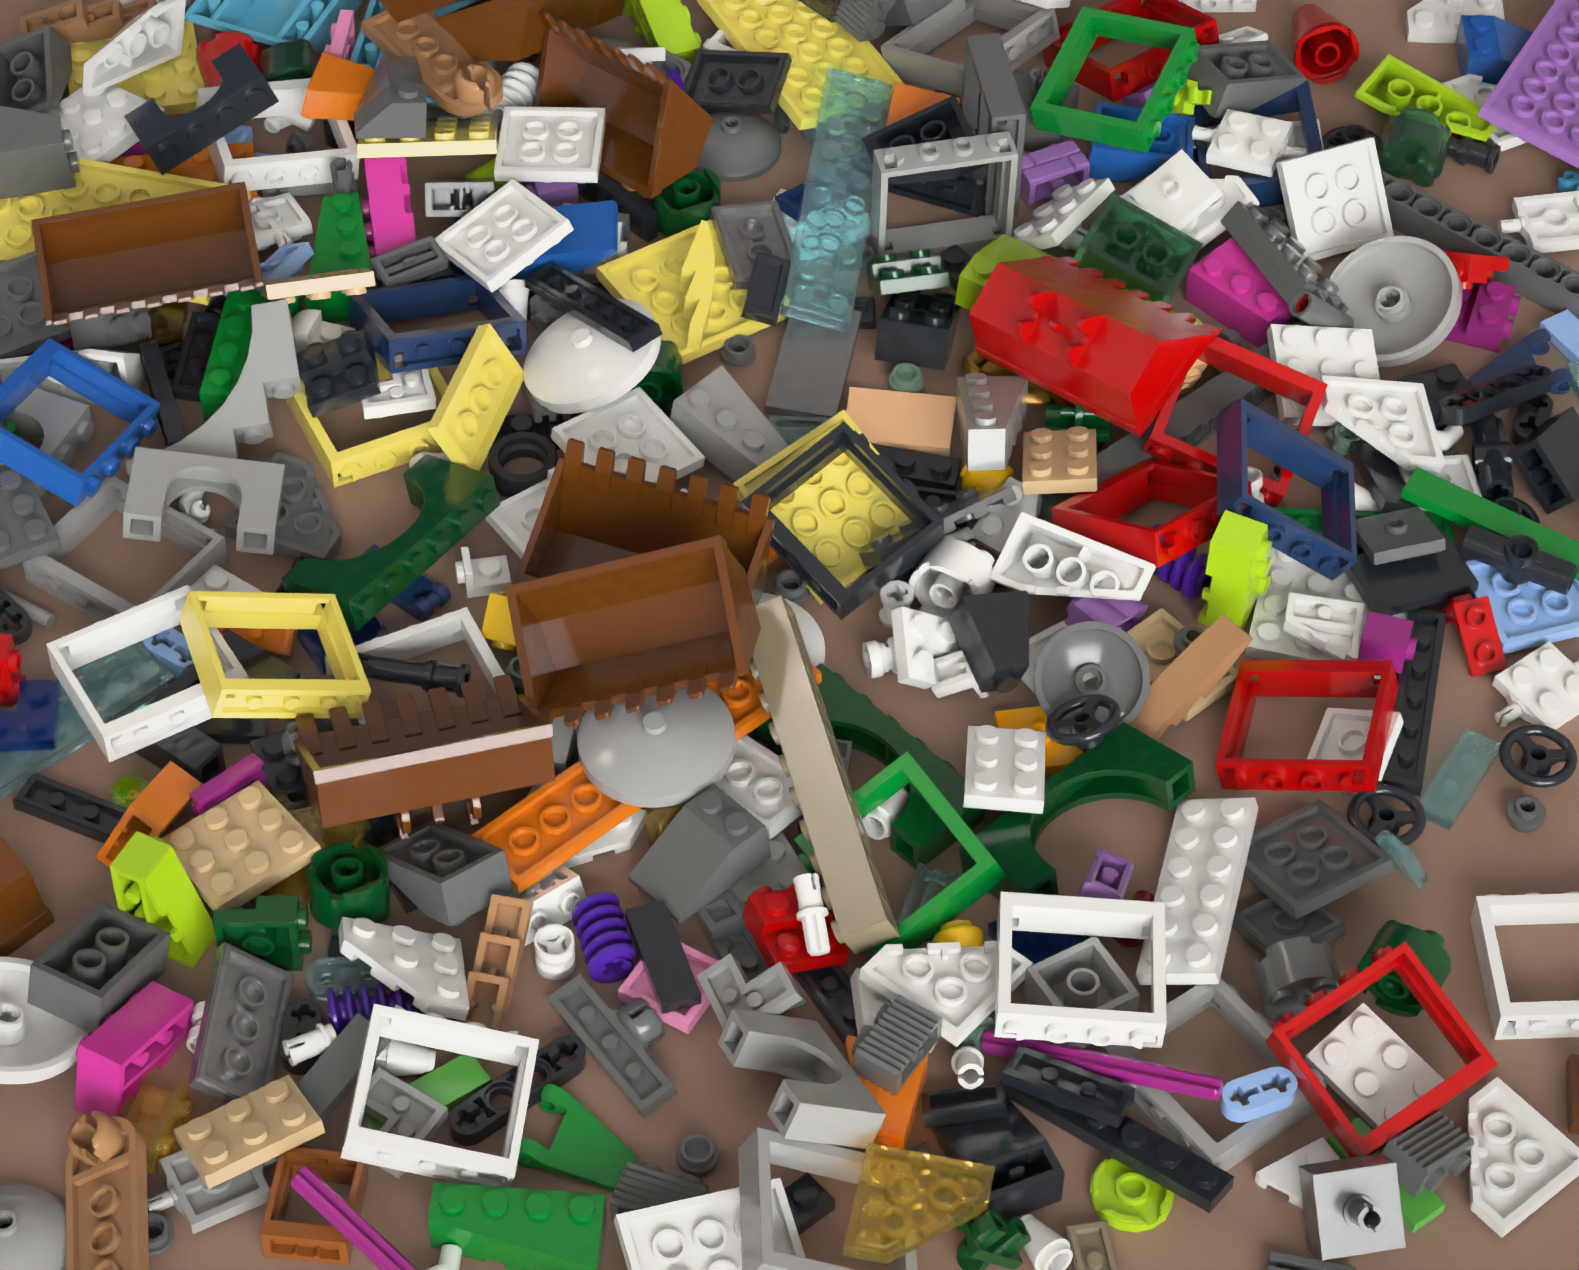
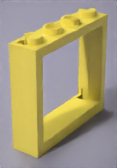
(370, 456)
(273, 696)

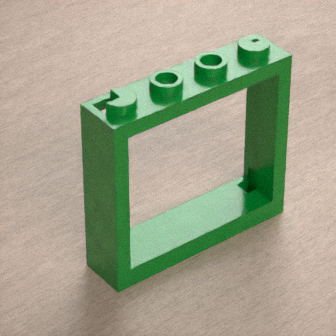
(1139, 135)
(957, 895)

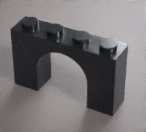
(177, 138)
(191, 748)

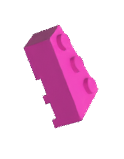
(387, 205)
(1236, 293)
(128, 1047)

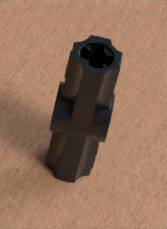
(1491, 458)
(1519, 559)

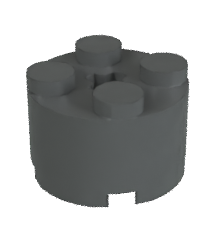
(1293, 974)

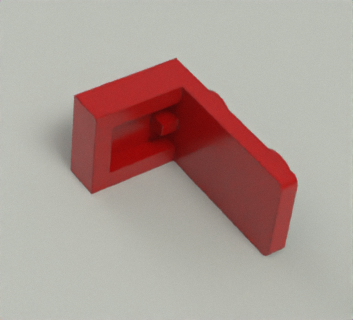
(1476, 633)

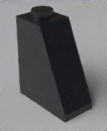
(1551, 460)
(994, 637)

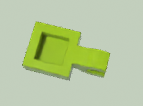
(1189, 97)

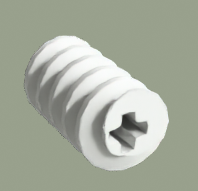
(518, 89)

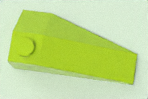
(1400, 86)

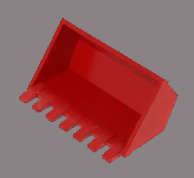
(1086, 338)

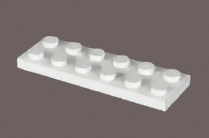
(1201, 887)

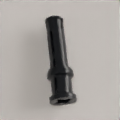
(1474, 153)
(427, 674)

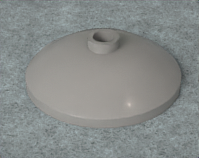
(36, 1230)

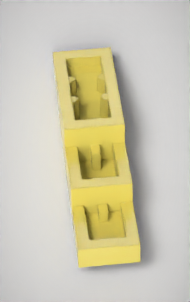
(698, 284)

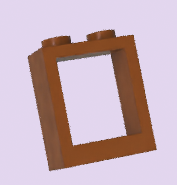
(306, 1240)

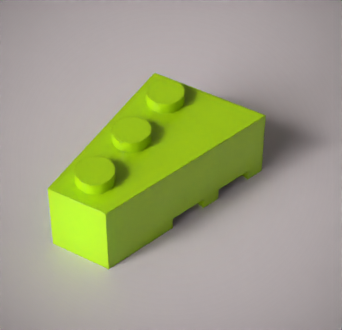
(665, 25)
(1238, 569)
(157, 889)

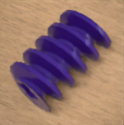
(1185, 573)
(604, 937)
(345, 1008)

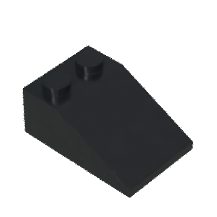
(931, 124)

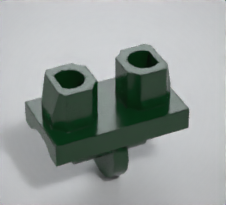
(1066, 417)
(991, 1241)

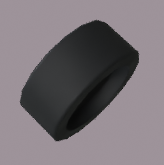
(517, 446)

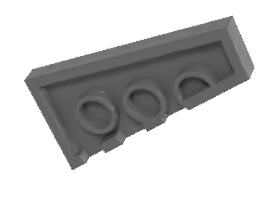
(968, 506)

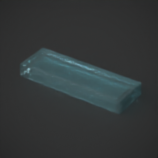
(1458, 778)

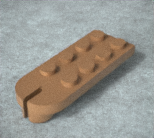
(446, 67)
(106, 1195)

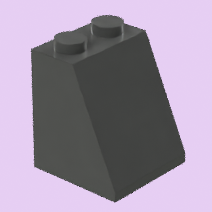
(34, 153)

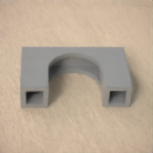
(55, 423)
(164, 475)
(824, 1099)

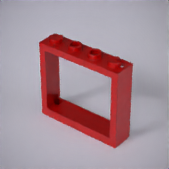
(1146, 66)
(1253, 369)
(1096, 512)
(1306, 679)
(1438, 1007)

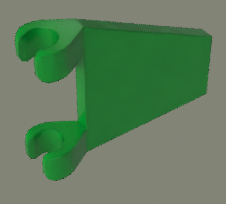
(581, 1145)

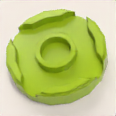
(1128, 1198)

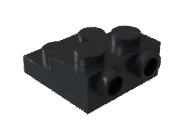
(339, 372)

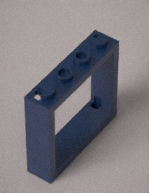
(1265, 188)
(436, 345)
(1296, 452)

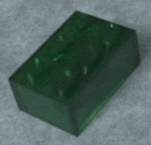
(1138, 249)

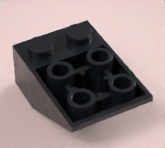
(917, 329)
(1024, 1163)

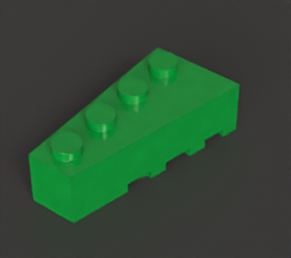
(338, 247)
(231, 348)
(520, 1225)

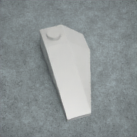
(138, 46)
(121, 364)
(1064, 563)

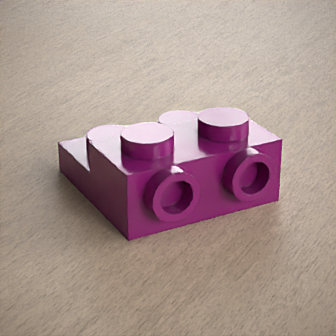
(1485, 316)

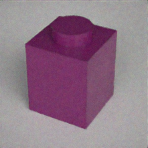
(1387, 639)

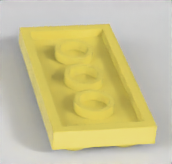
(476, 399)

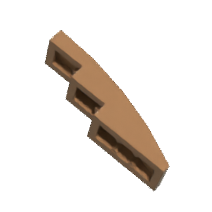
(85, 23)
(1191, 676)
(498, 961)

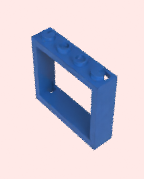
(92, 383)

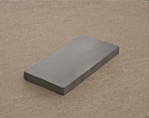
(811, 369)
(240, 1025)

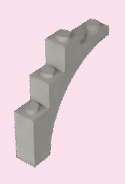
(268, 373)

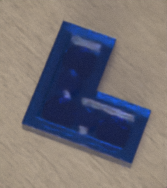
(35, 720)

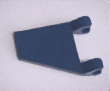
(1521, 356)

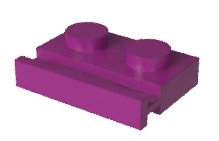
(228, 783)

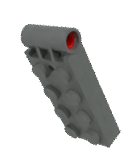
(1286, 267)

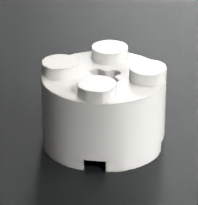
(950, 572)

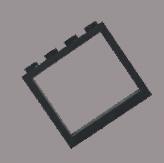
(882, 474)

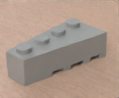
(989, 417)
(726, 425)

